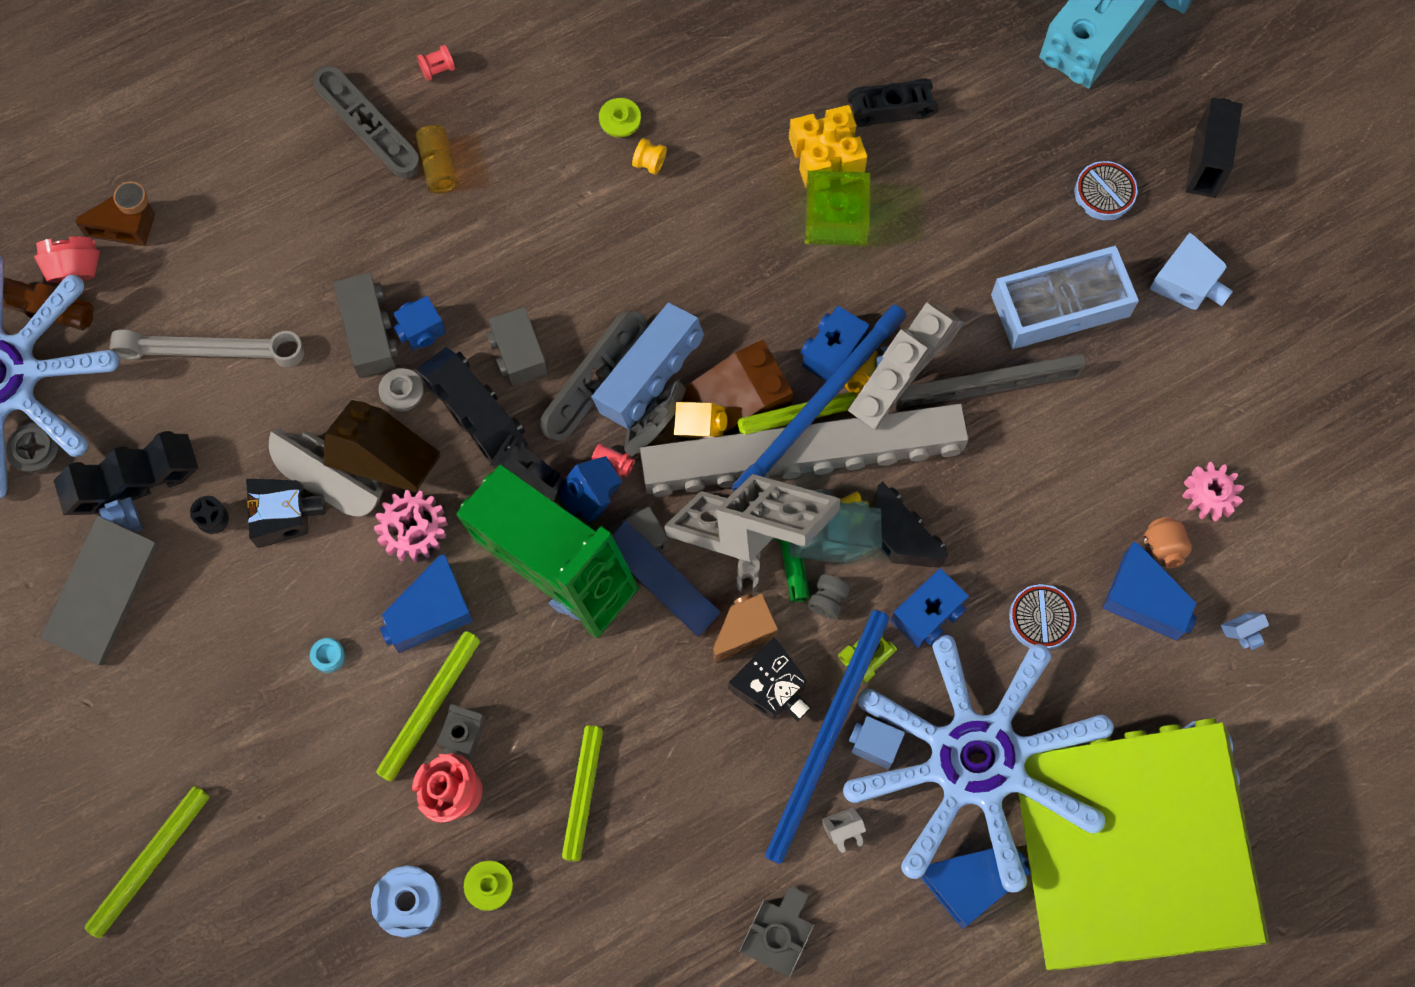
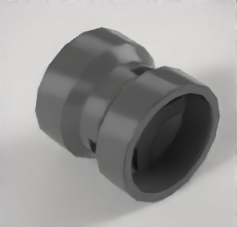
(828, 598)

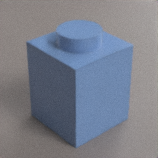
(876, 742)

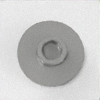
(401, 389)

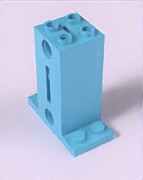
(1092, 32)

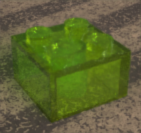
(837, 208)

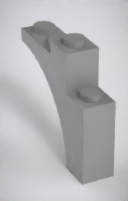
(904, 360)

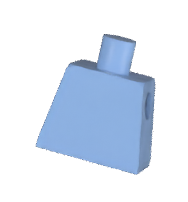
(1192, 275)

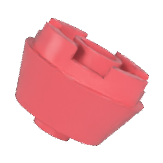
(67, 257)
(447, 788)

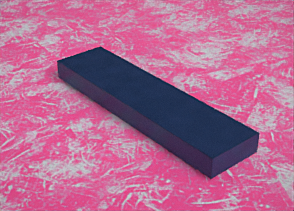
(664, 580)

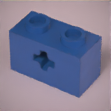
(838, 327)
(936, 592)

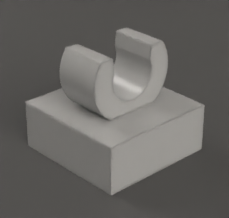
(844, 826)

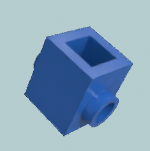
(418, 323)

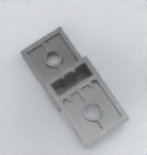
(753, 517)

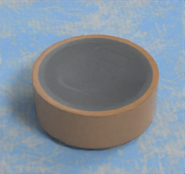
(130, 198)

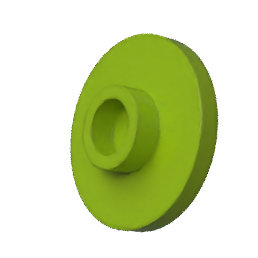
(619, 117)
(488, 885)

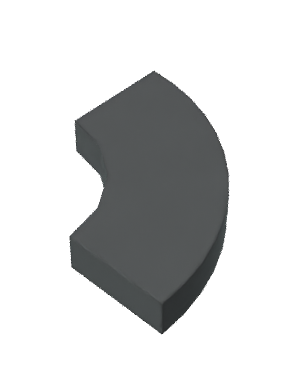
(654, 419)

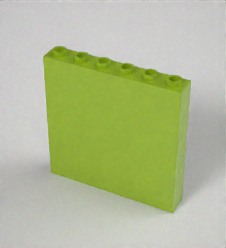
(1167, 866)

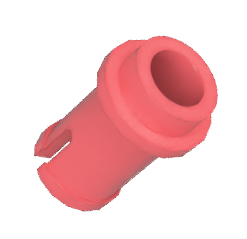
(621, 463)

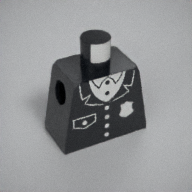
(771, 683)

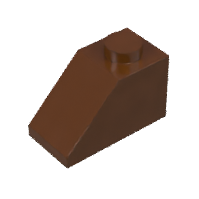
(111, 224)

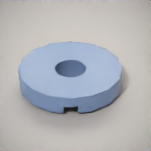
(423, 913)

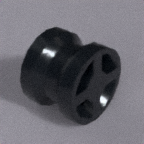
(203, 509)

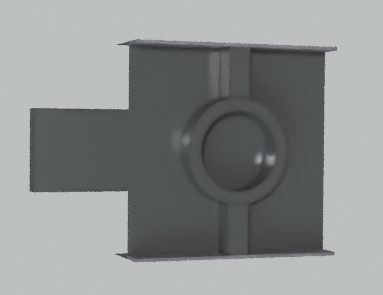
(778, 933)

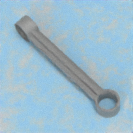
(132, 345)

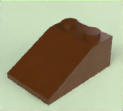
(744, 384)

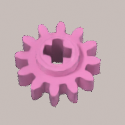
(1207, 499)

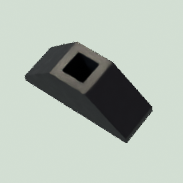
(904, 532)

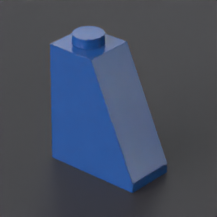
(1150, 596)
(426, 608)
(967, 884)

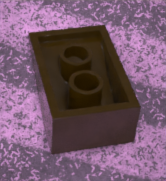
(378, 447)

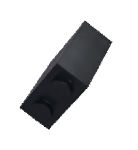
(1214, 147)

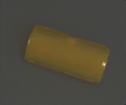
(436, 159)

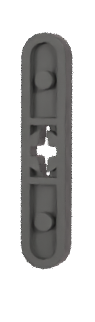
(385, 140)
(575, 398)

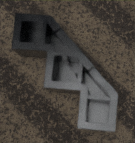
(469, 401)
(126, 474)

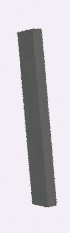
(991, 382)

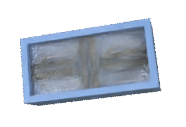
(1064, 297)

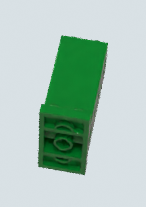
(550, 548)

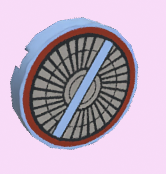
(1105, 190)
(1042, 616)

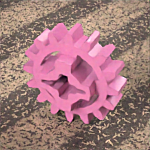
(411, 512)

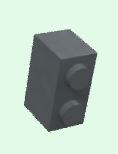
(517, 345)

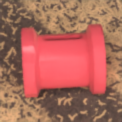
(442, 60)

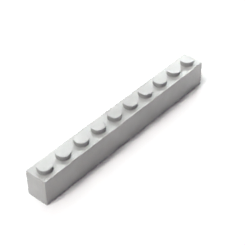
(817, 450)

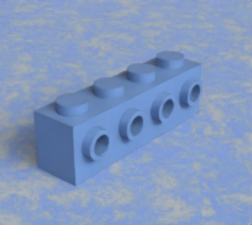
(648, 366)

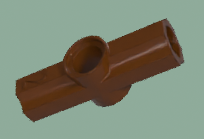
(30, 298)

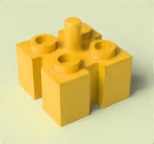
(827, 143)

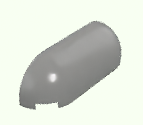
(302, 460)

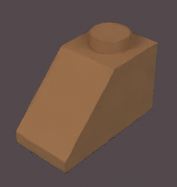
(745, 627)

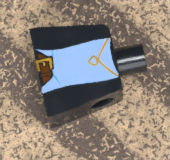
(279, 510)

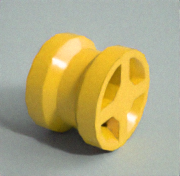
(649, 156)

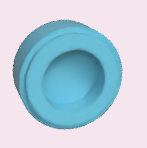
(327, 655)

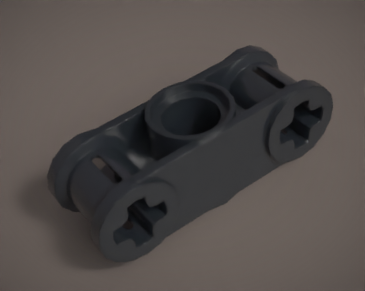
(911, 98)

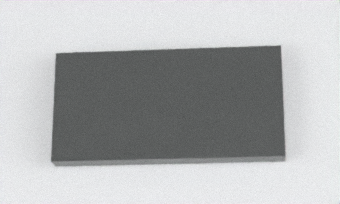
(99, 590)

